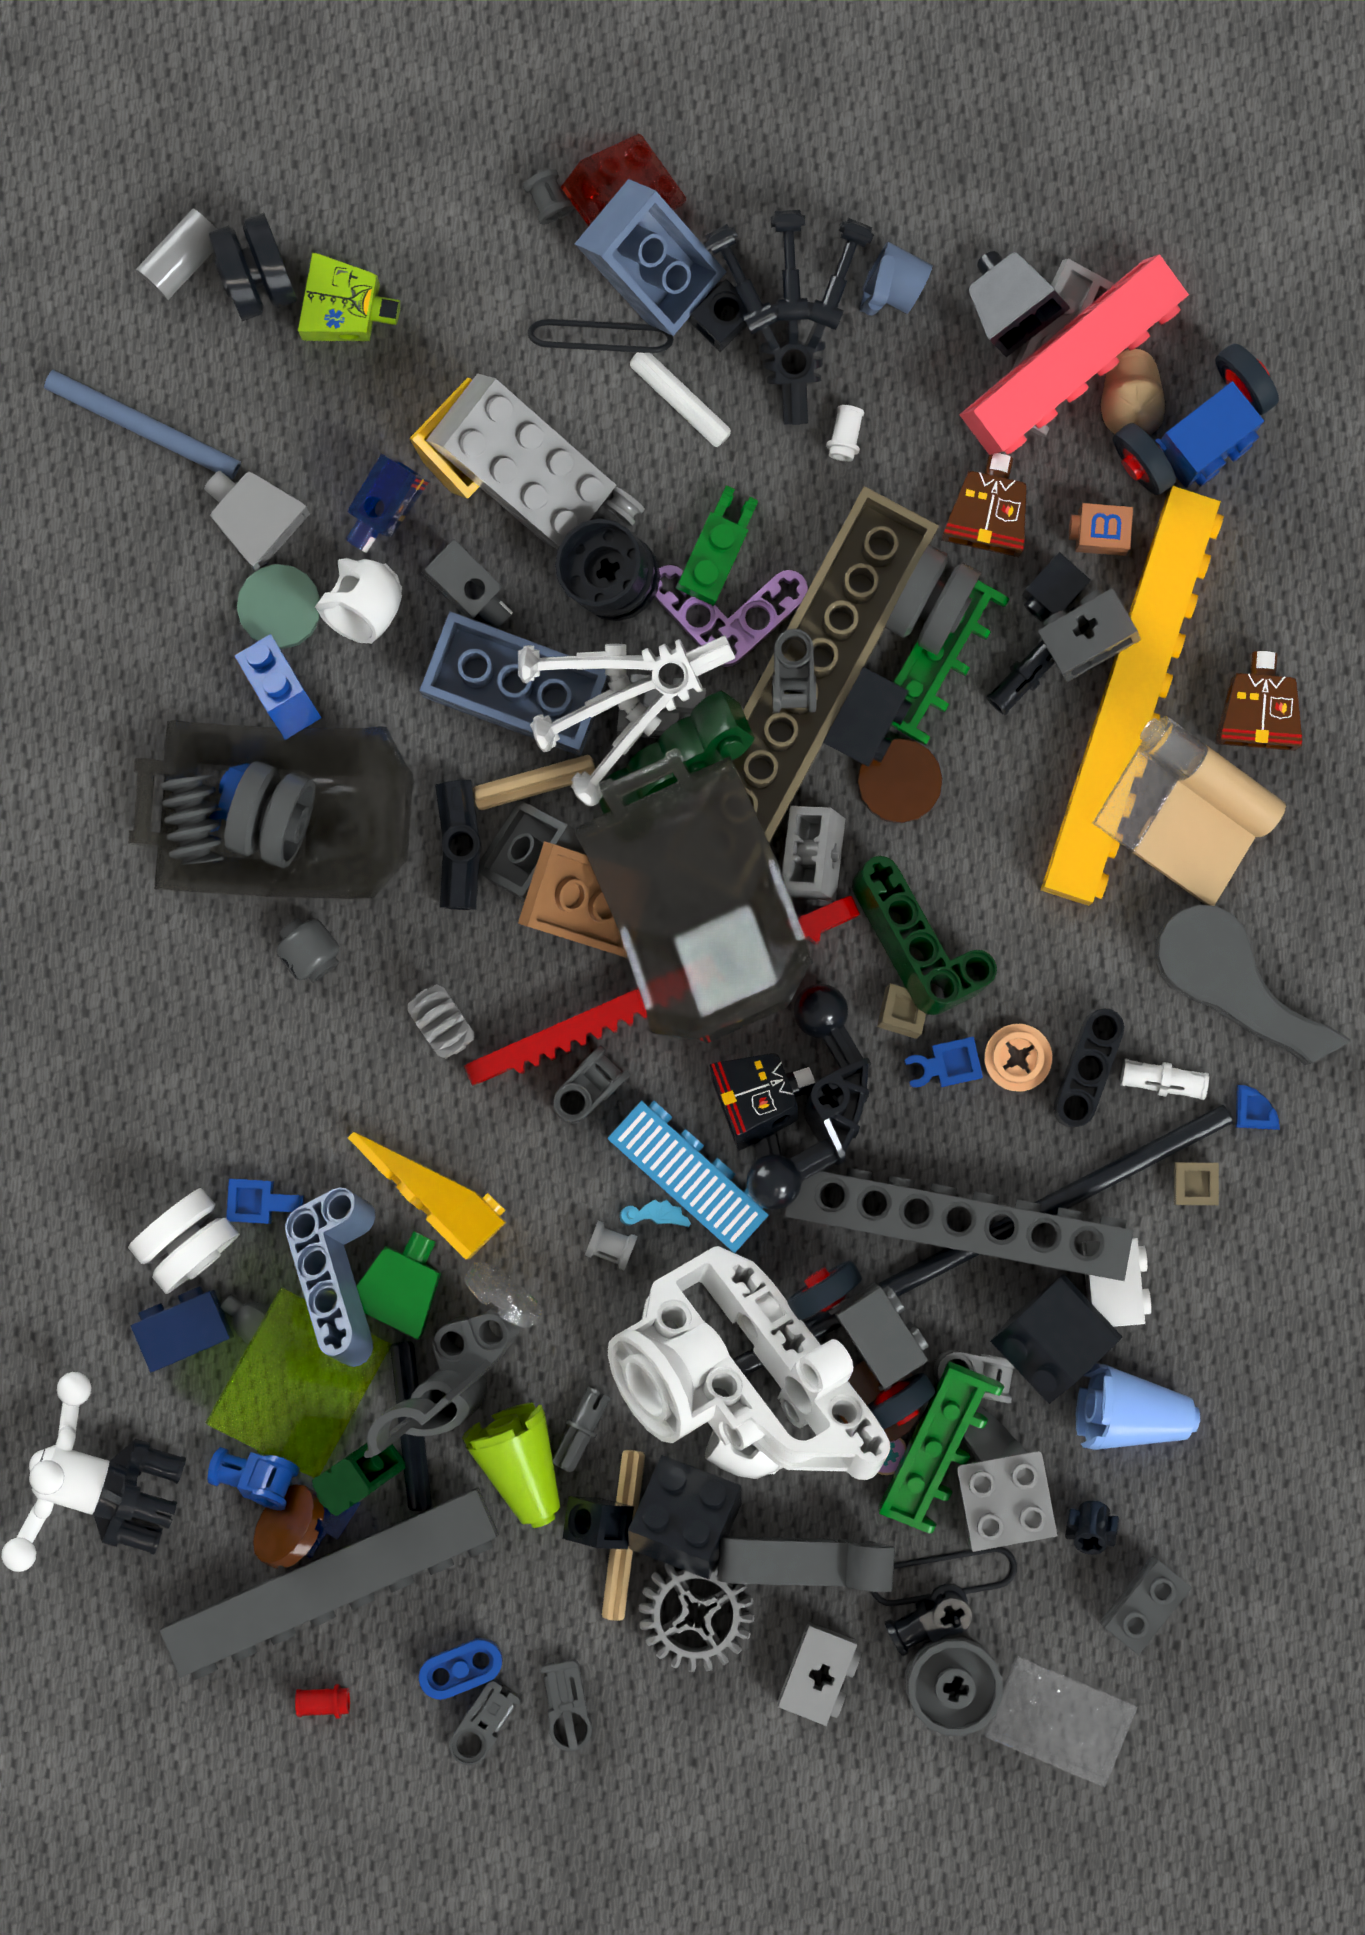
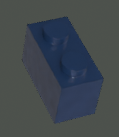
(182, 1329)

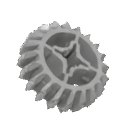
(664, 1632)

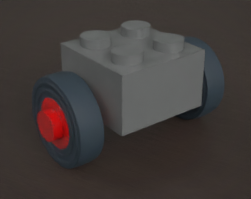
(878, 1334)

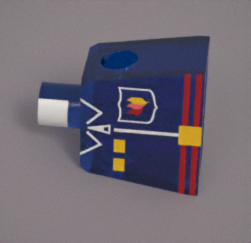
(397, 488)

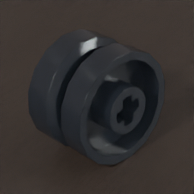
(252, 267)

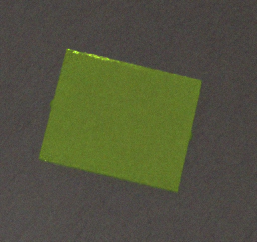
(289, 1393)

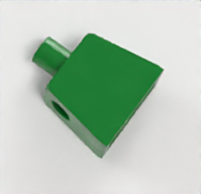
(401, 1286)

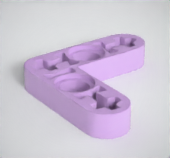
(736, 624)

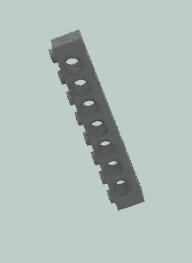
(1107, 1262)

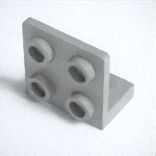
(1006, 1501)

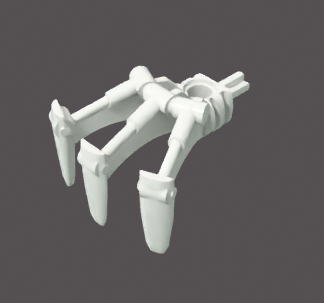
(622, 694)

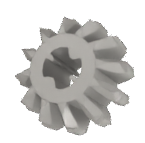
(440, 1021)

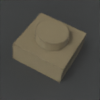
(900, 1013)
(1196, 1183)

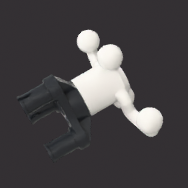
(94, 1485)

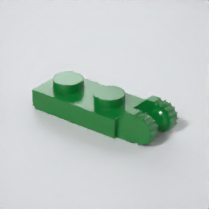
(715, 550)

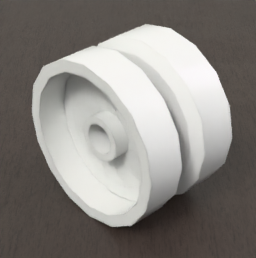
(180, 1236)

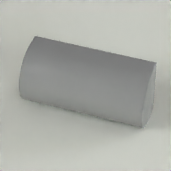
(178, 254)

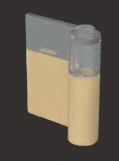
(1187, 810)

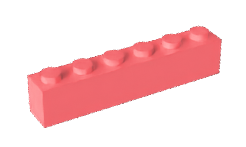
(1075, 355)

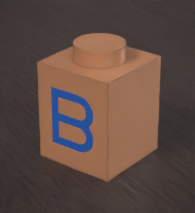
(1102, 529)

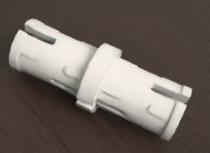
(1164, 1079)

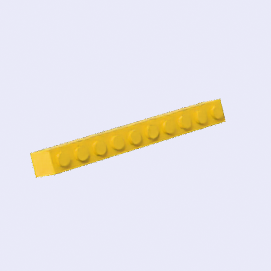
(1133, 689)

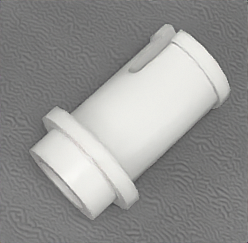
(845, 433)

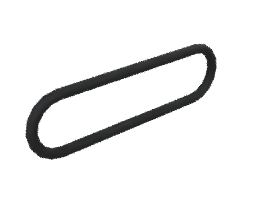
(603, 347)
(950, 1556)

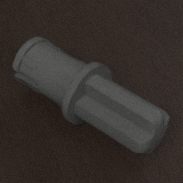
(580, 1429)

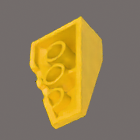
(450, 1208)

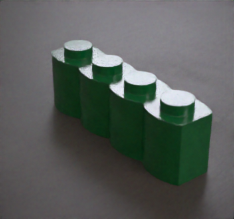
(708, 735)

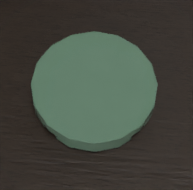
(279, 603)

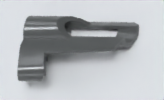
(459, 1377)

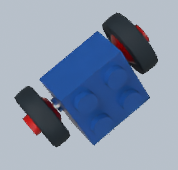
(1209, 434)

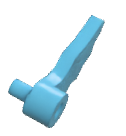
(658, 1212)

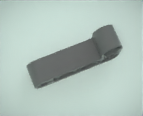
(806, 1562)

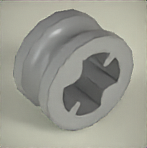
(623, 506)

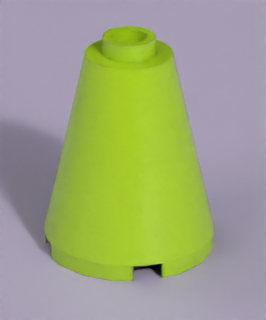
(518, 1461)

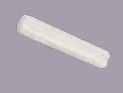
(680, 398)

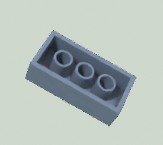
(478, 675)

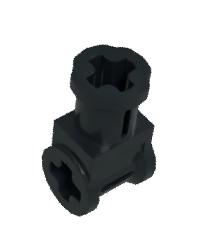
(931, 1618)

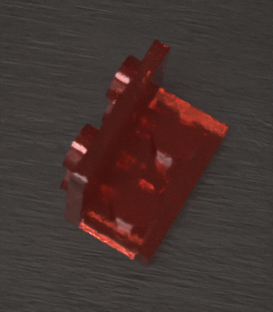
(605, 172)

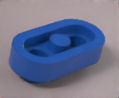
(461, 1668)

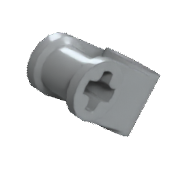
(983, 1364)

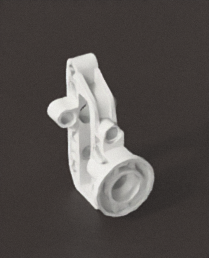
(672, 1372)

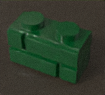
(356, 1478)

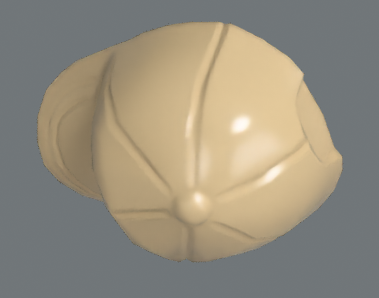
(1133, 393)

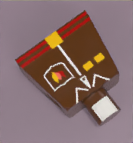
(990, 510)
(1261, 708)

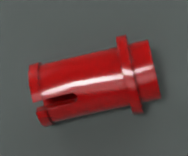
(323, 1702)

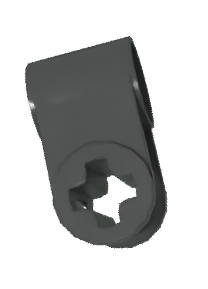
(794, 675)
(591, 1084)

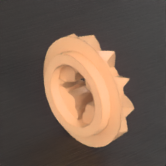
(1038, 1060)

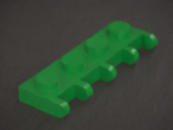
(926, 671)
(936, 1445)

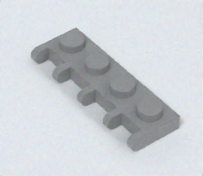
(1078, 288)

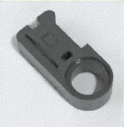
(484, 1718)

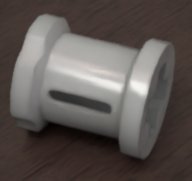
(611, 1245)

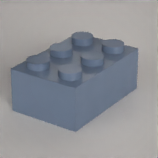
(650, 257)

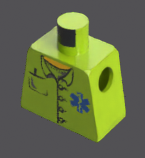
(342, 302)

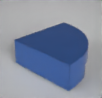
(1254, 1110)

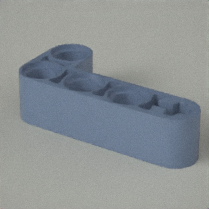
(344, 1329)

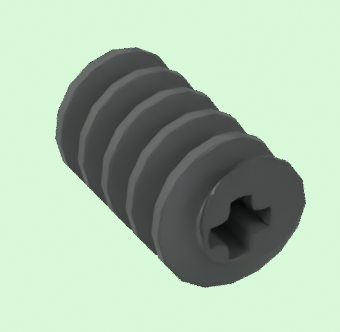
(192, 820)

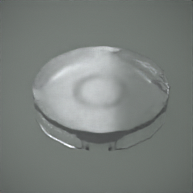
(511, 1298)

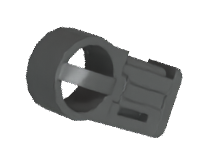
(566, 1697)

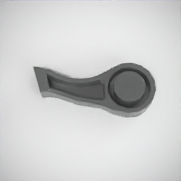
(1211, 961)

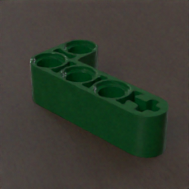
(917, 933)

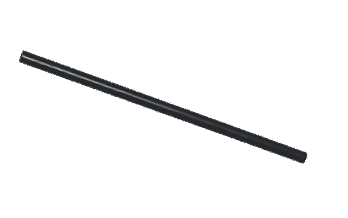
(1004, 1228)

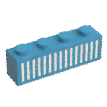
(687, 1175)

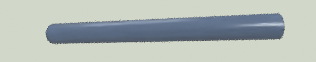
(141, 424)

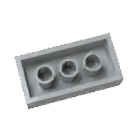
(520, 460)

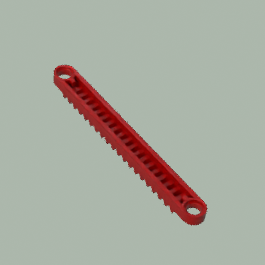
(618, 1009)

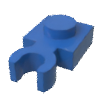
(952, 1063)

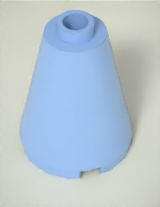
(1131, 1411)

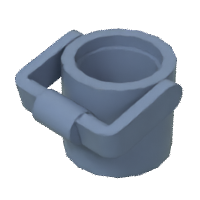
(895, 280)

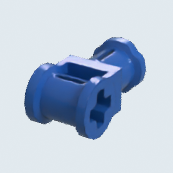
(257, 1478)

